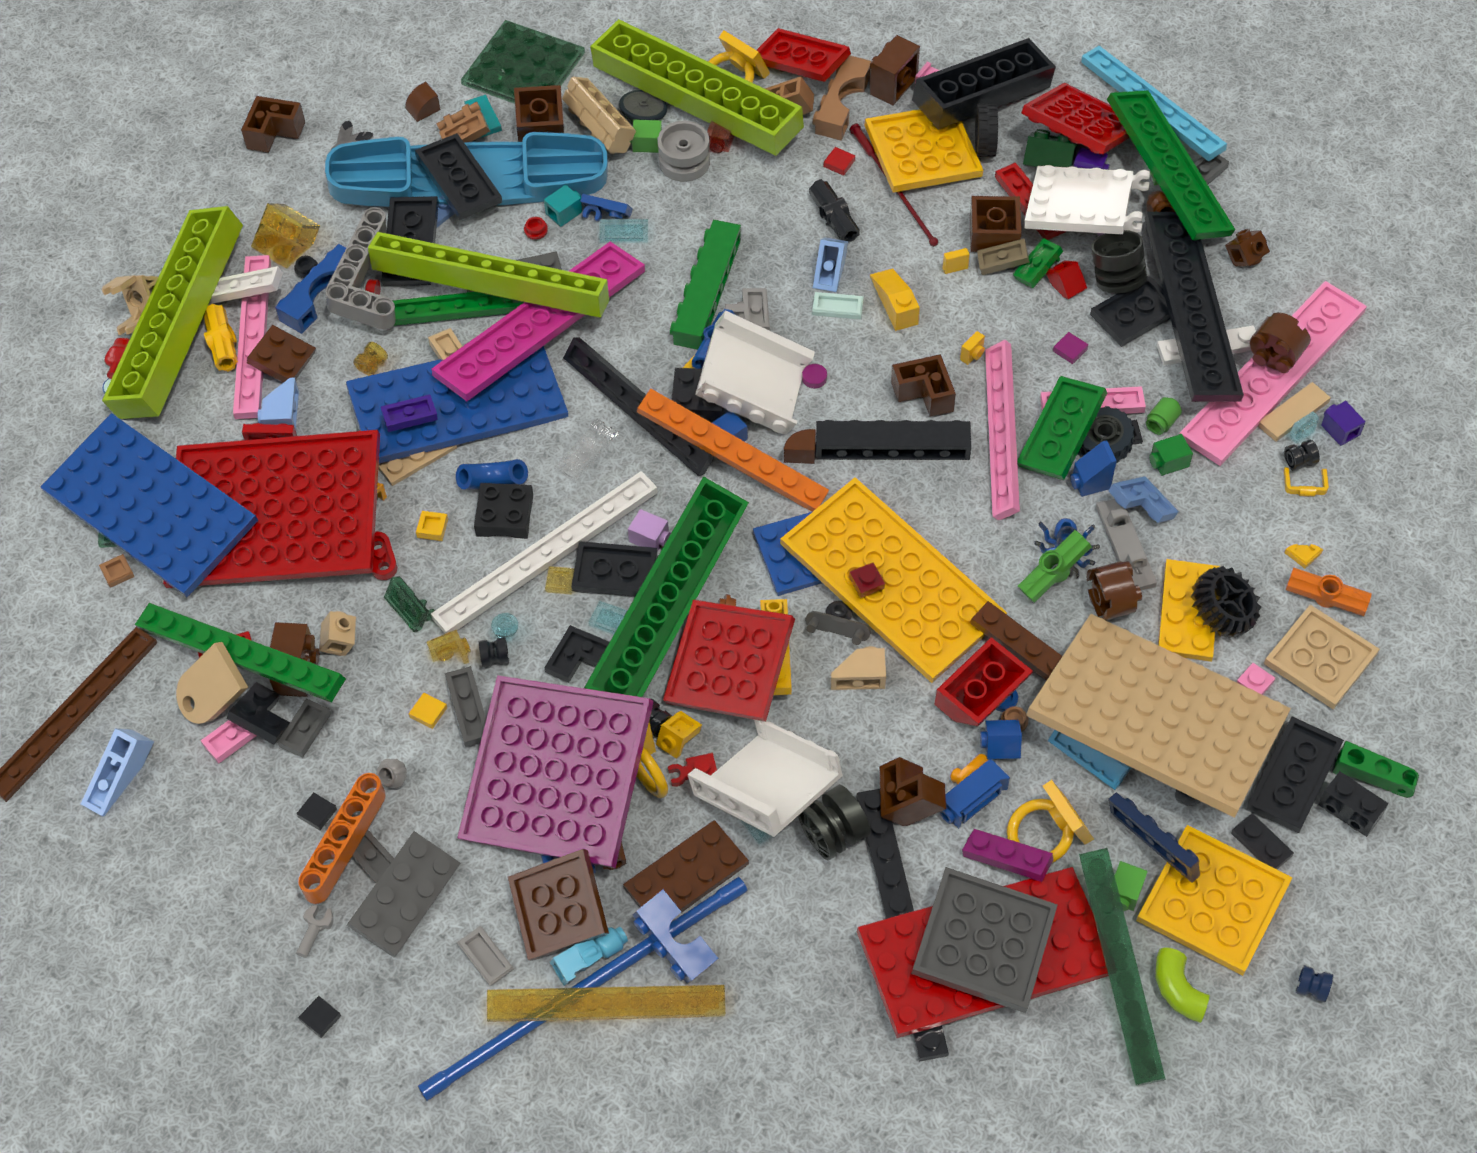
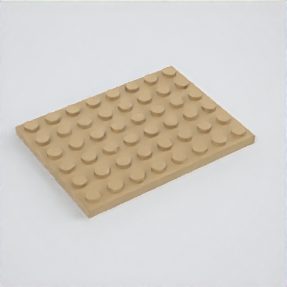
(1160, 714)

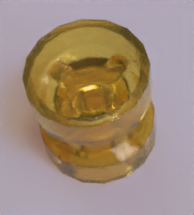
(370, 358)

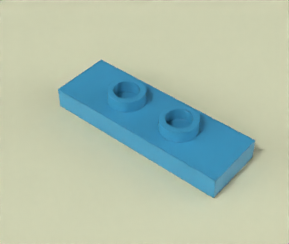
(1102, 766)

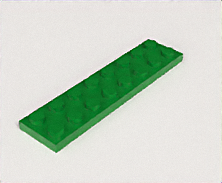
(1171, 165)

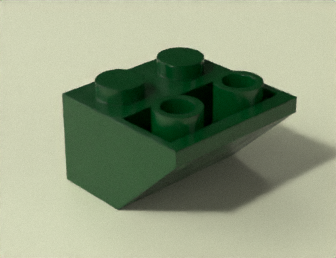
(1049, 150)

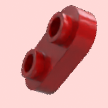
(383, 557)

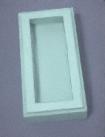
(837, 305)

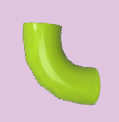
(1175, 987)

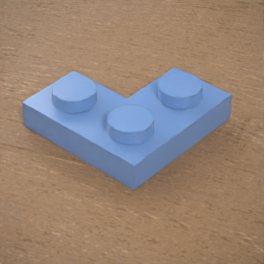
(1144, 493)

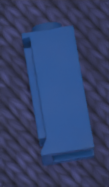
(974, 793)

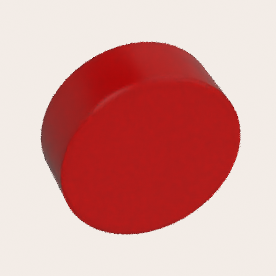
(373, 286)

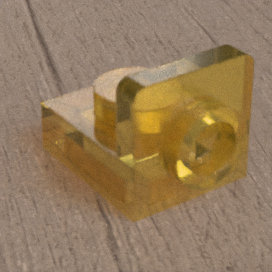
(445, 646)

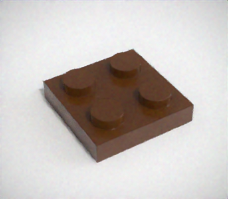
(281, 354)

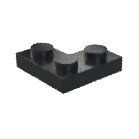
(573, 649)
(254, 713)

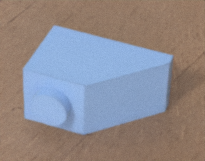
(830, 264)
(280, 405)

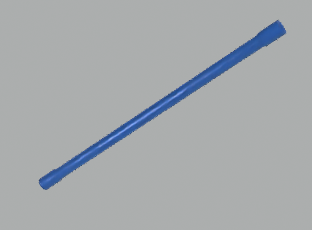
(445, 1078)

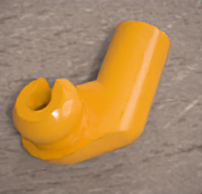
(960, 774)

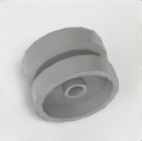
(683, 151)

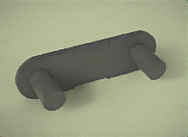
(838, 625)

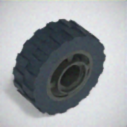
(1117, 426)

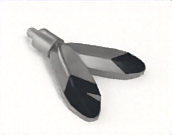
(345, 136)

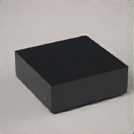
(316, 811)
(319, 1016)

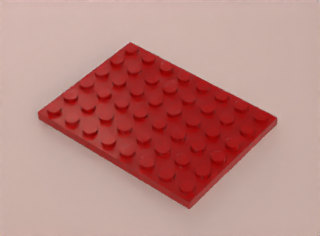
(309, 498)

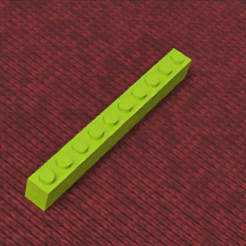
(489, 274)

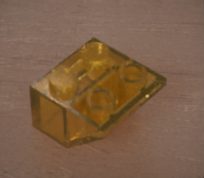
(284, 234)

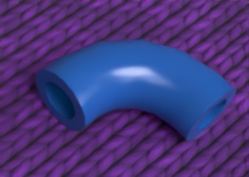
(504, 472)

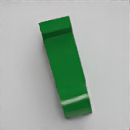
(1376, 770)

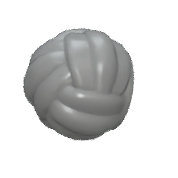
(392, 773)

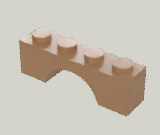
(833, 116)

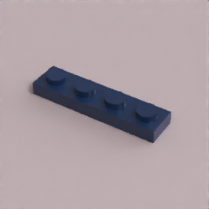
(1148, 831)

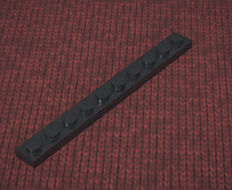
(895, 897)

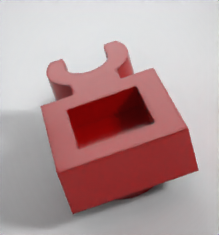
(702, 762)

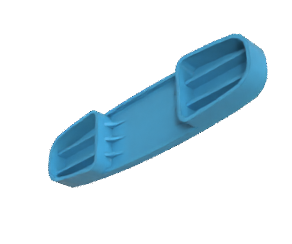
(521, 171)

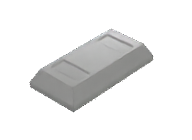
(485, 955)

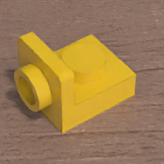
(676, 733)

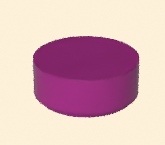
(814, 376)

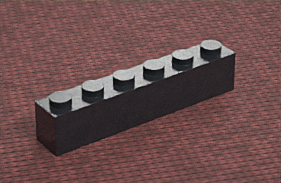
(893, 440)

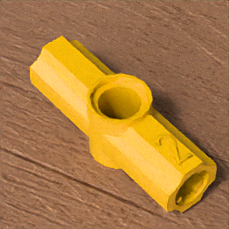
(220, 337)

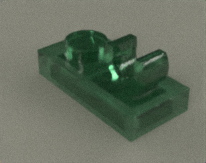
(406, 604)

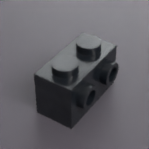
(1353, 804)

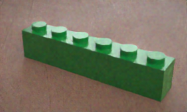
(706, 284)

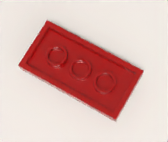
(803, 54)

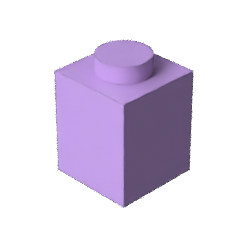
(648, 530)

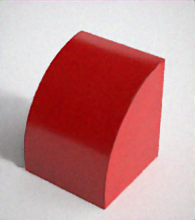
(1067, 278)

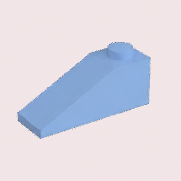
(116, 769)

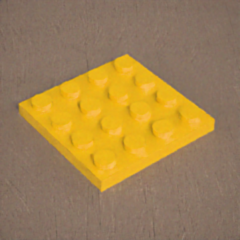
(918, 153)
(1223, 909)

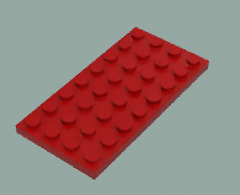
(917, 1004)

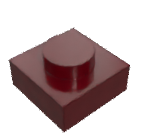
(866, 580)

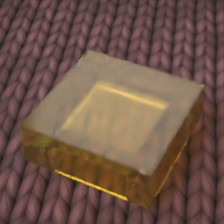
(559, 580)

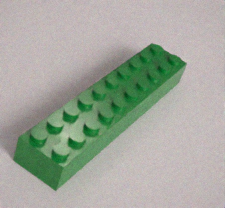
(668, 591)

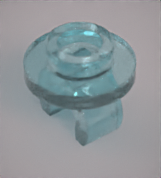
(504, 625)

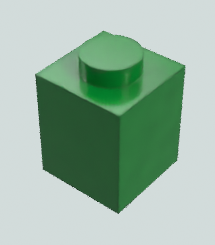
(1171, 455)

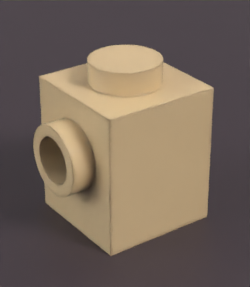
(337, 633)

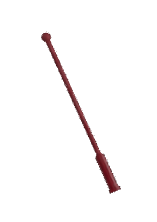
(856, 130)

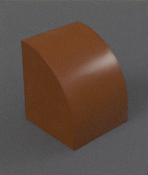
(422, 102)
(801, 447)

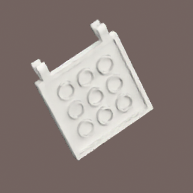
(1084, 200)

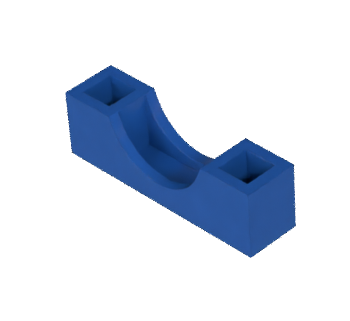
(297, 307)

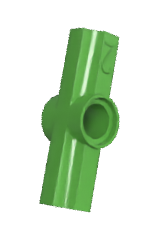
(1065, 556)

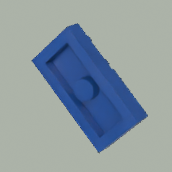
(615, 209)

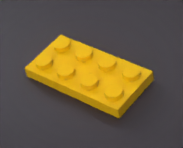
(1179, 627)

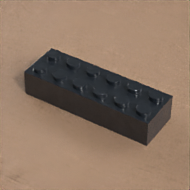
(986, 79)

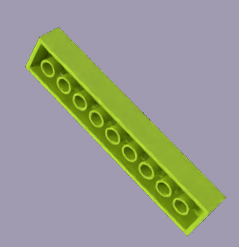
(697, 87)
(172, 313)

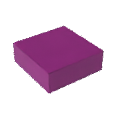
(1070, 348)

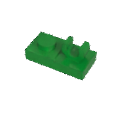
(1040, 261)

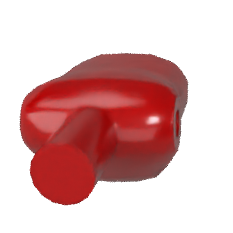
(115, 354)

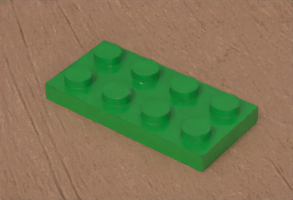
(1062, 427)

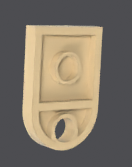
(211, 683)

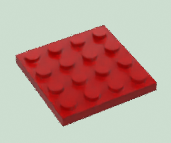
(1077, 117)
(729, 660)

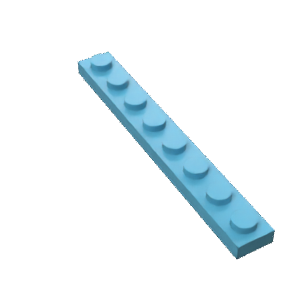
(1183, 124)

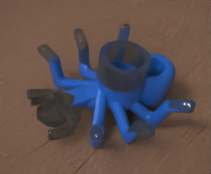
(1062, 531)

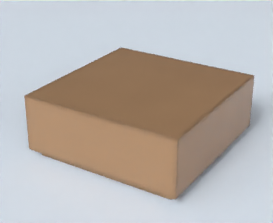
(116, 570)

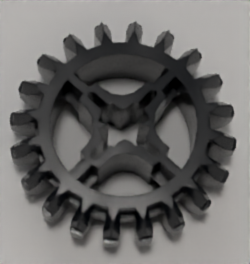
(1225, 602)

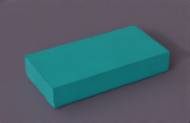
(488, 112)

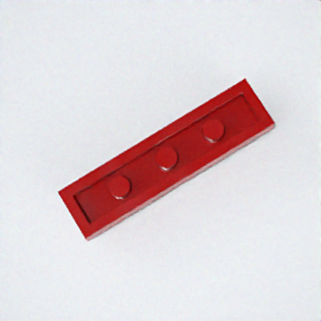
(1018, 184)

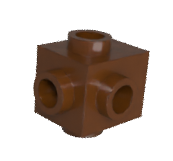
(1247, 248)

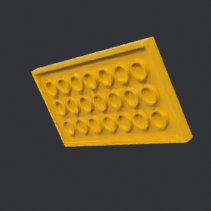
(925, 597)

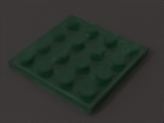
(521, 59)

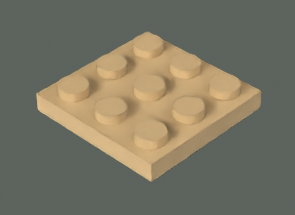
(1321, 656)

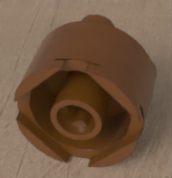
(1279, 342)
(1113, 590)

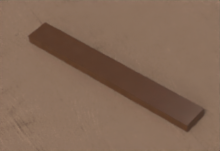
(73, 711)

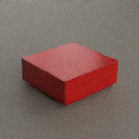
(839, 161)

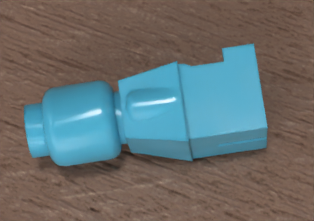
(587, 953)

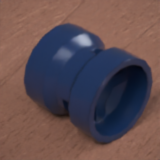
(1316, 984)

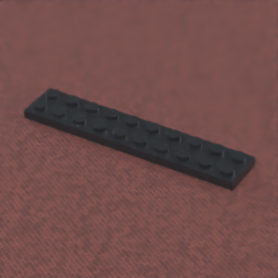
(1193, 311)

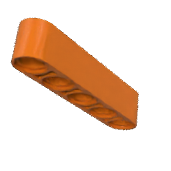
(342, 850)

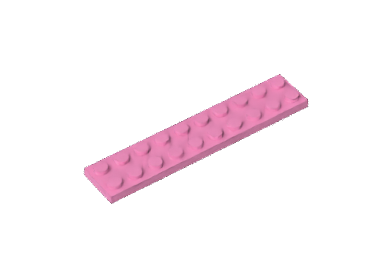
(1225, 425)

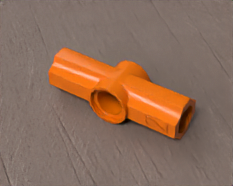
(1341, 595)

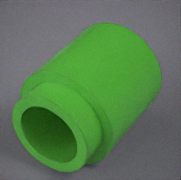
(1163, 415)

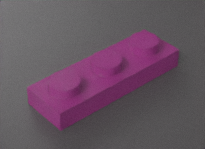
(1008, 855)

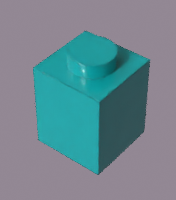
(563, 205)

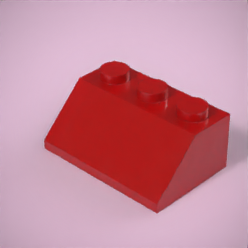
(981, 684)

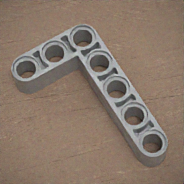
(348, 290)

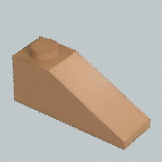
(796, 92)

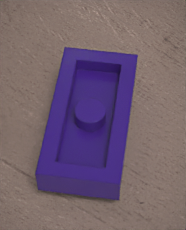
(409, 413)

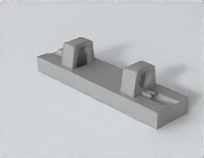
(1126, 542)

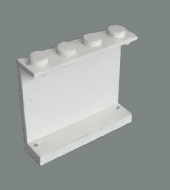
(753, 372)
(769, 778)

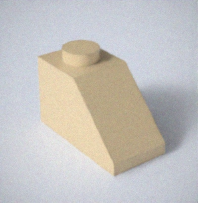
(861, 670)

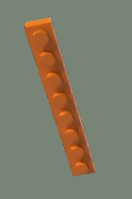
(732, 450)

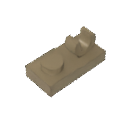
(1003, 256)

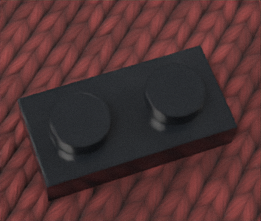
(1262, 842)

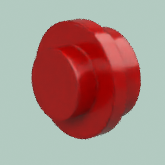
(535, 228)

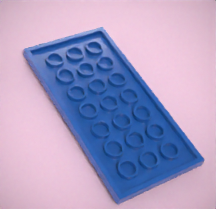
(513, 402)
(149, 504)

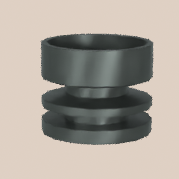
(1119, 262)
(834, 822)

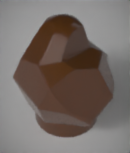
(1158, 202)

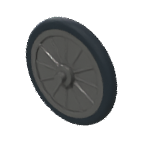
(642, 106)

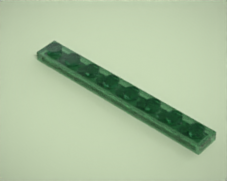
(1122, 967)

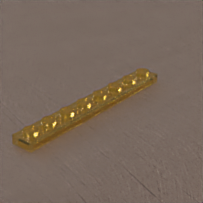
(605, 1003)

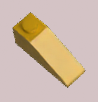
(896, 299)

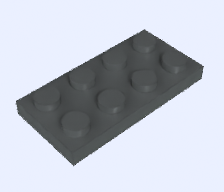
(403, 894)

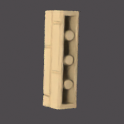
(598, 115)

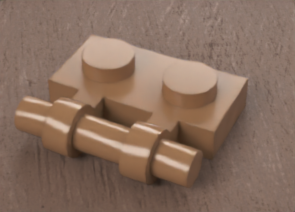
(467, 122)

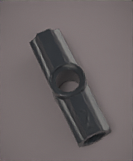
(834, 210)

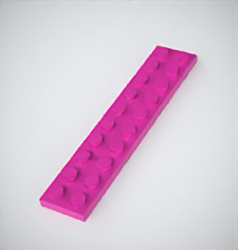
(528, 328)

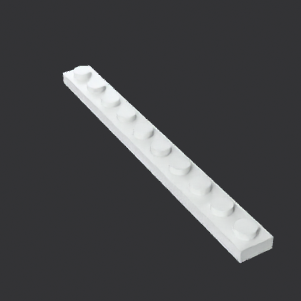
(544, 553)

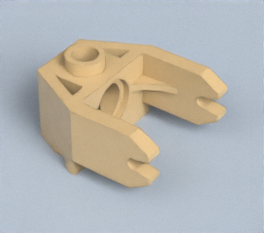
(136, 294)

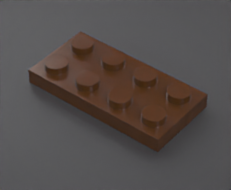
(689, 869)

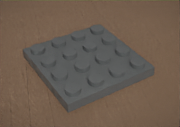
(985, 939)

